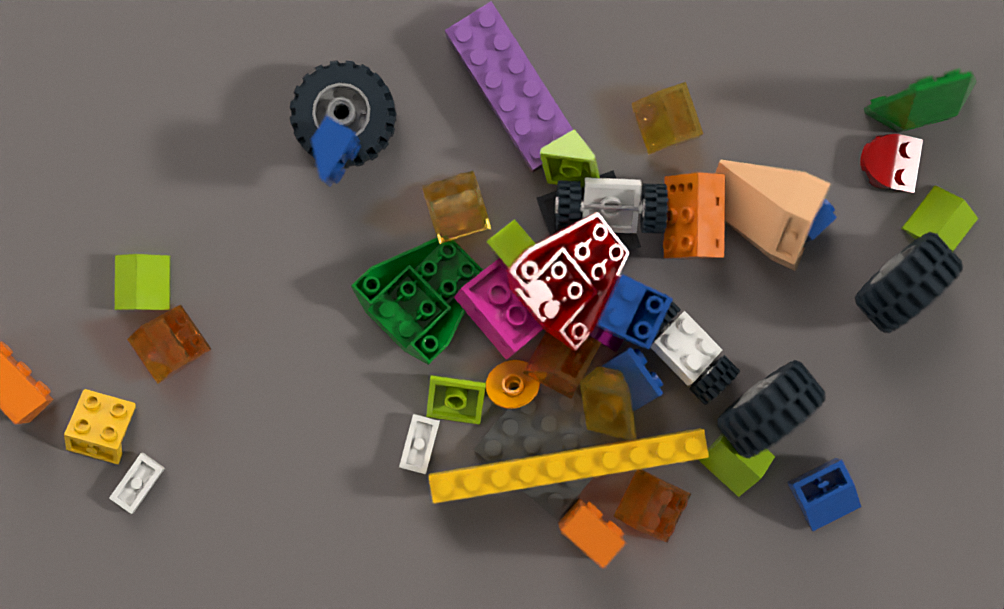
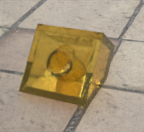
(608, 403)

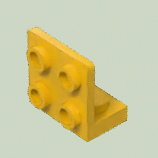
(99, 426)

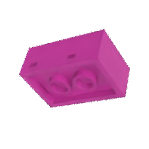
(498, 310)

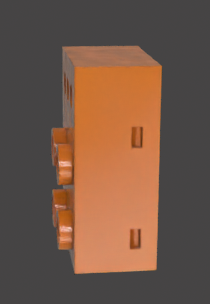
(695, 216)
(591, 533)

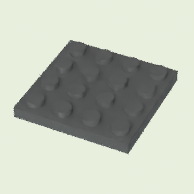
(544, 427)

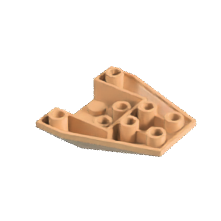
(772, 207)

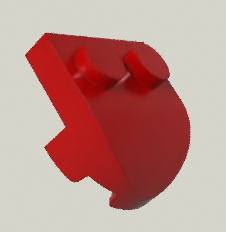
(892, 162)

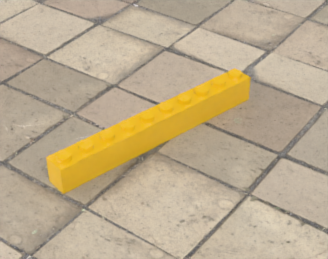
(568, 465)

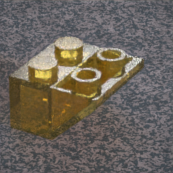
(667, 118)
(456, 207)

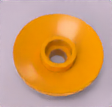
(504, 378)

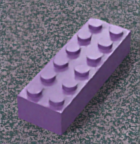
(508, 82)

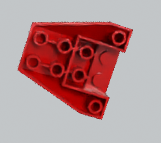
(569, 278)

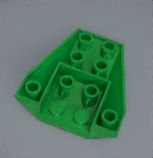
(924, 102)
(415, 296)

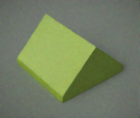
(568, 160)
(941, 214)
(510, 242)
(142, 282)
(455, 399)
(732, 469)

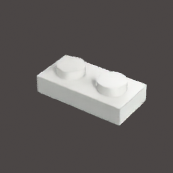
(419, 443)
(137, 483)

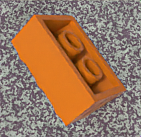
(19, 392)

